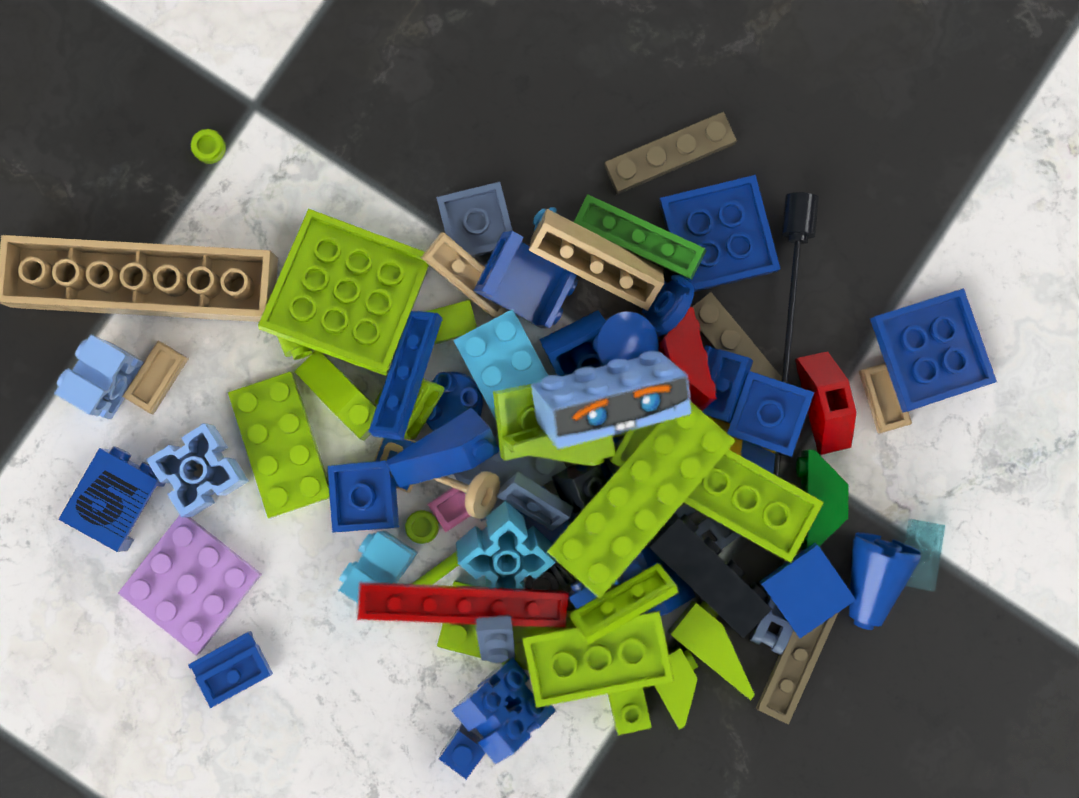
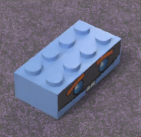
(610, 398)

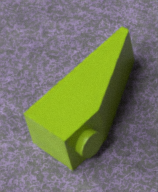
(338, 393)
(538, 444)
(708, 640)

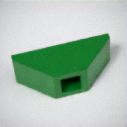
(828, 486)

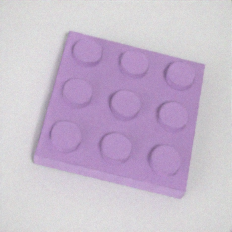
(190, 583)

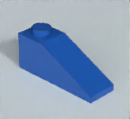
(445, 451)

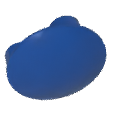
(625, 337)
(458, 396)

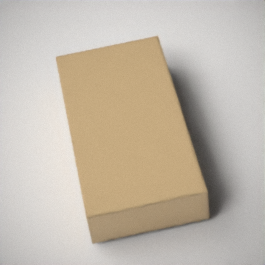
(155, 377)
(883, 399)

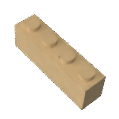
(597, 259)

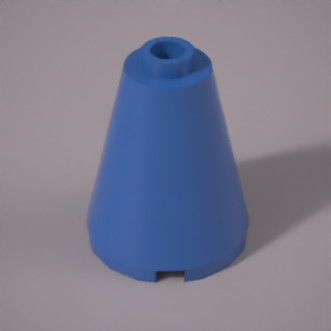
(878, 577)

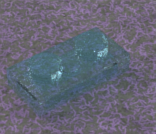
(928, 539)

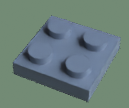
(475, 218)

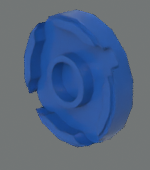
(670, 304)

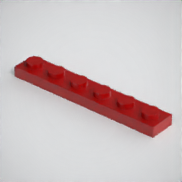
(460, 604)

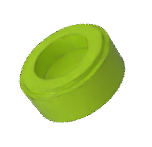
(208, 146)
(422, 527)

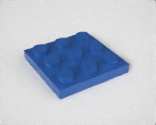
(730, 225)
(933, 350)

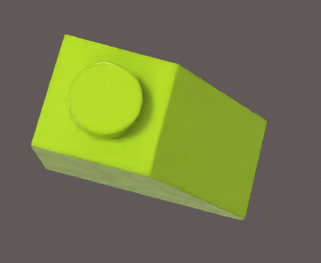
(679, 694)

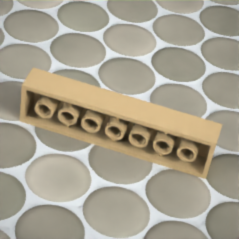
(136, 278)

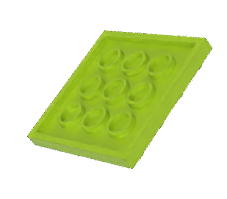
(345, 292)

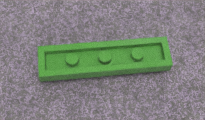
(640, 237)

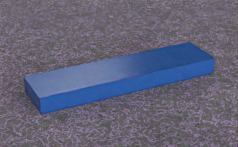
(405, 375)

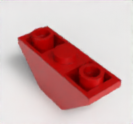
(686, 351)
(832, 406)

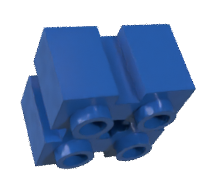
(502, 711)

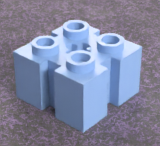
(98, 377)
(177, 467)

